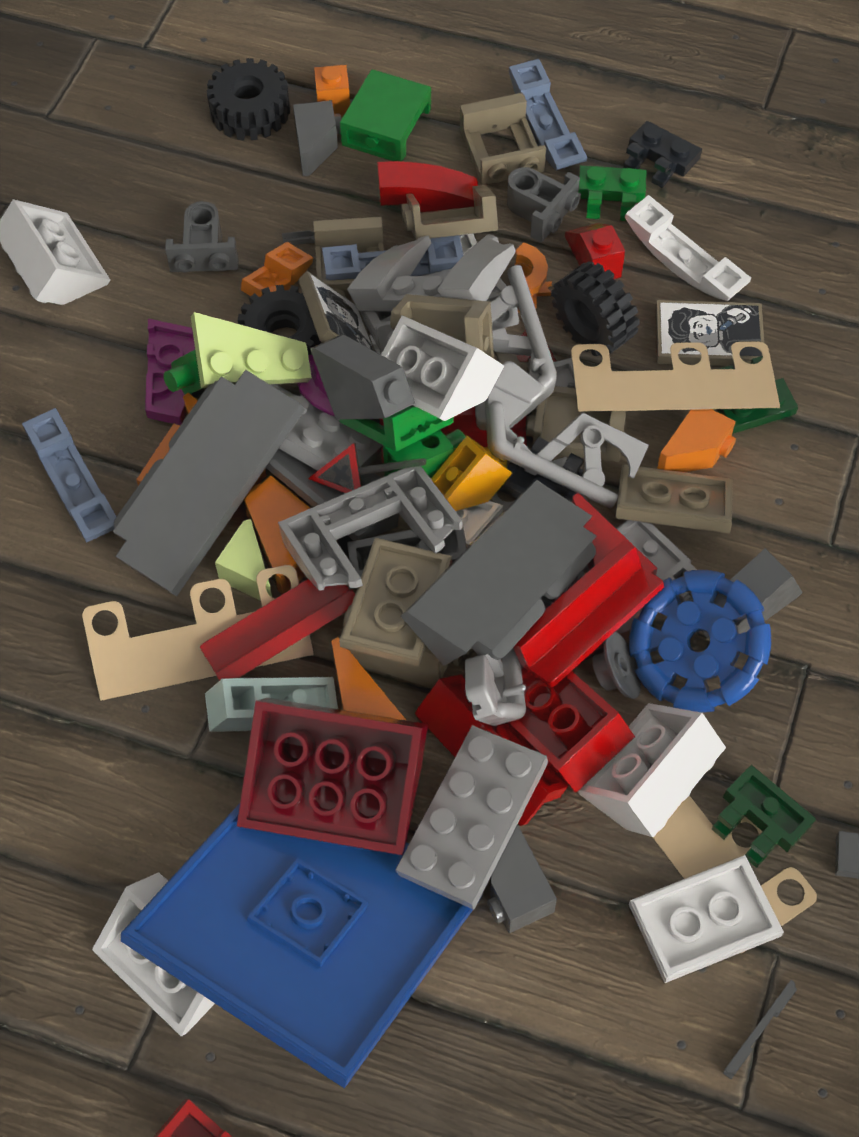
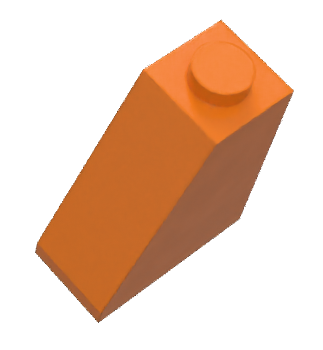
(266, 506)

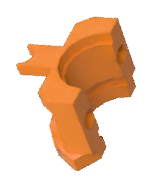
(534, 269)

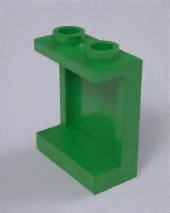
(384, 115)

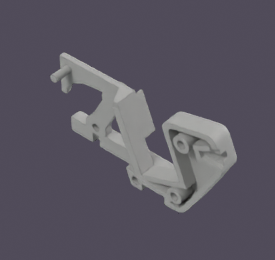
(534, 345)
(512, 396)
(495, 688)

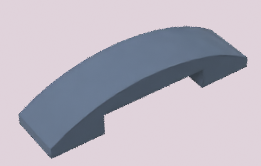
(543, 116)
(346, 262)
(70, 475)

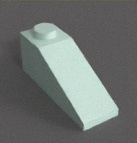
(233, 700)

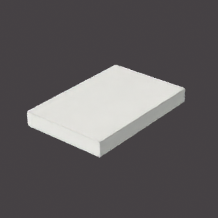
(705, 918)

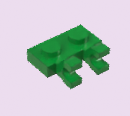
(611, 185)

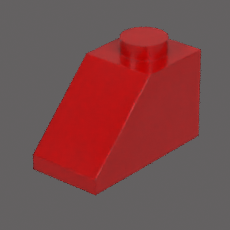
(598, 245)

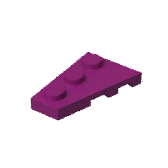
(164, 346)

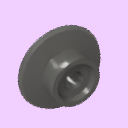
(616, 668)

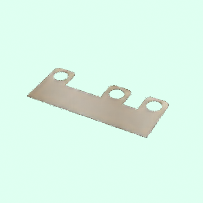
(676, 389)
(172, 655)
(696, 848)

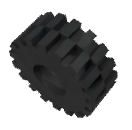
(251, 115)
(595, 307)
(280, 310)

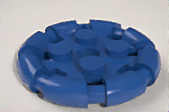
(724, 648)

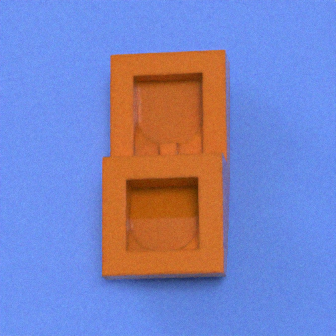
(281, 267)

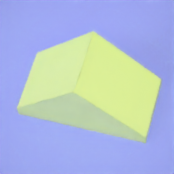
(242, 561)

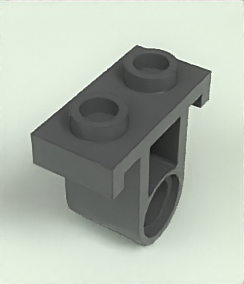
(541, 199)
(202, 243)

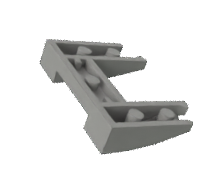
(388, 276)
(314, 533)

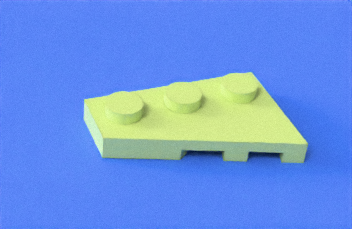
(231, 349)

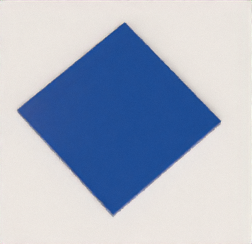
(298, 939)

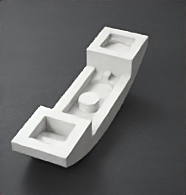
(681, 255)

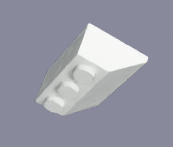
(50, 253)
(441, 370)
(655, 768)
(160, 990)

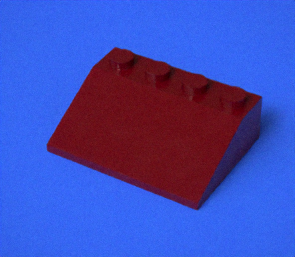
(331, 775)

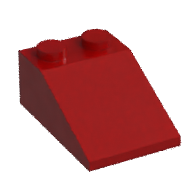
(571, 727)

